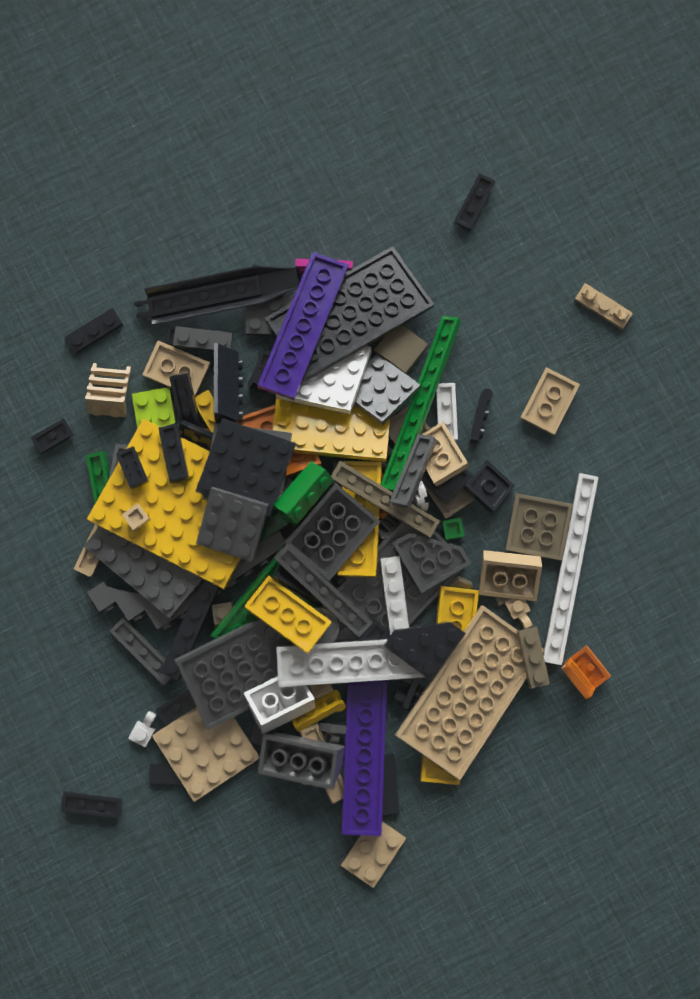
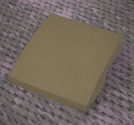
(401, 348)

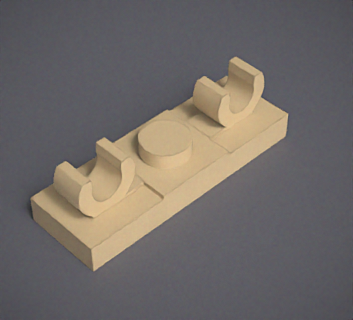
(603, 306)

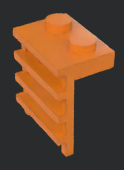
(585, 671)

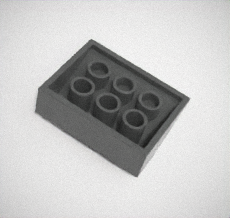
(331, 531)

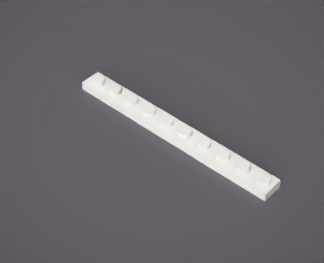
(570, 569)

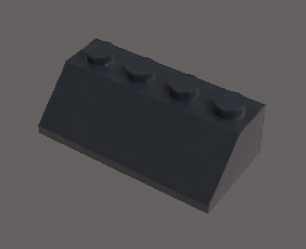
(227, 384)

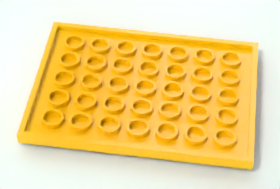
(172, 509)

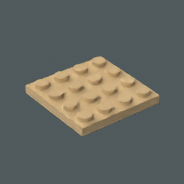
(204, 756)

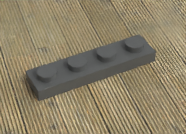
(413, 471)
(140, 649)

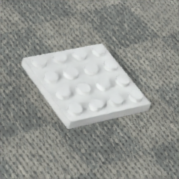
(335, 386)

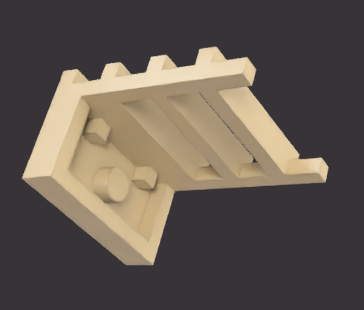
(107, 400)

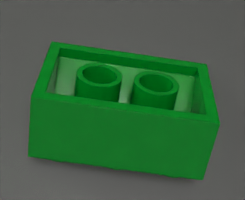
(303, 493)

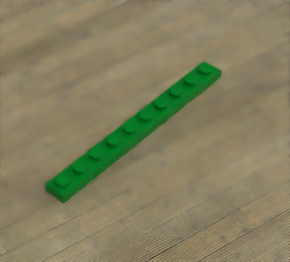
(422, 399)

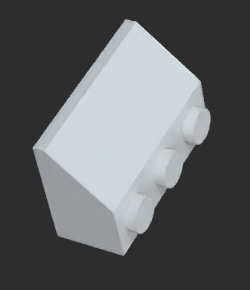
(278, 705)

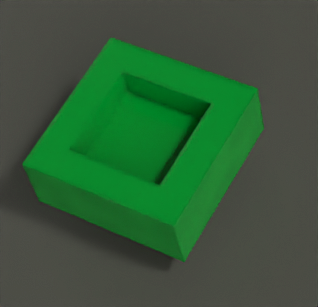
(453, 529)

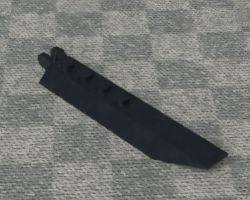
(216, 293)

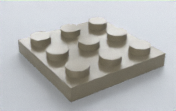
(538, 526)

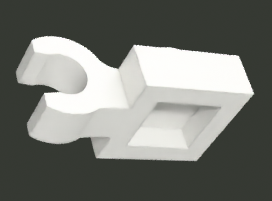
(143, 731)

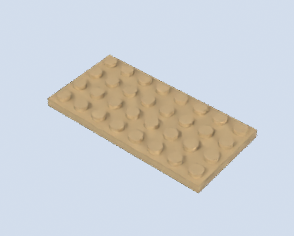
(467, 695)

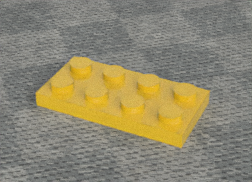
(288, 614)

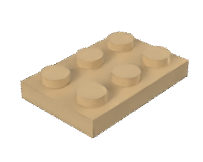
(170, 361)
(549, 401)
(446, 457)
(373, 854)

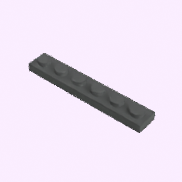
(322, 590)

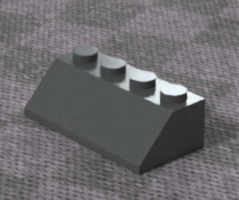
(300, 759)

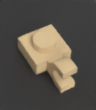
(518, 609)

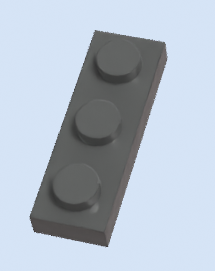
(200, 338)

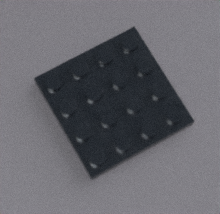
(246, 463)

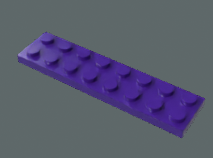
(303, 326)
(364, 758)

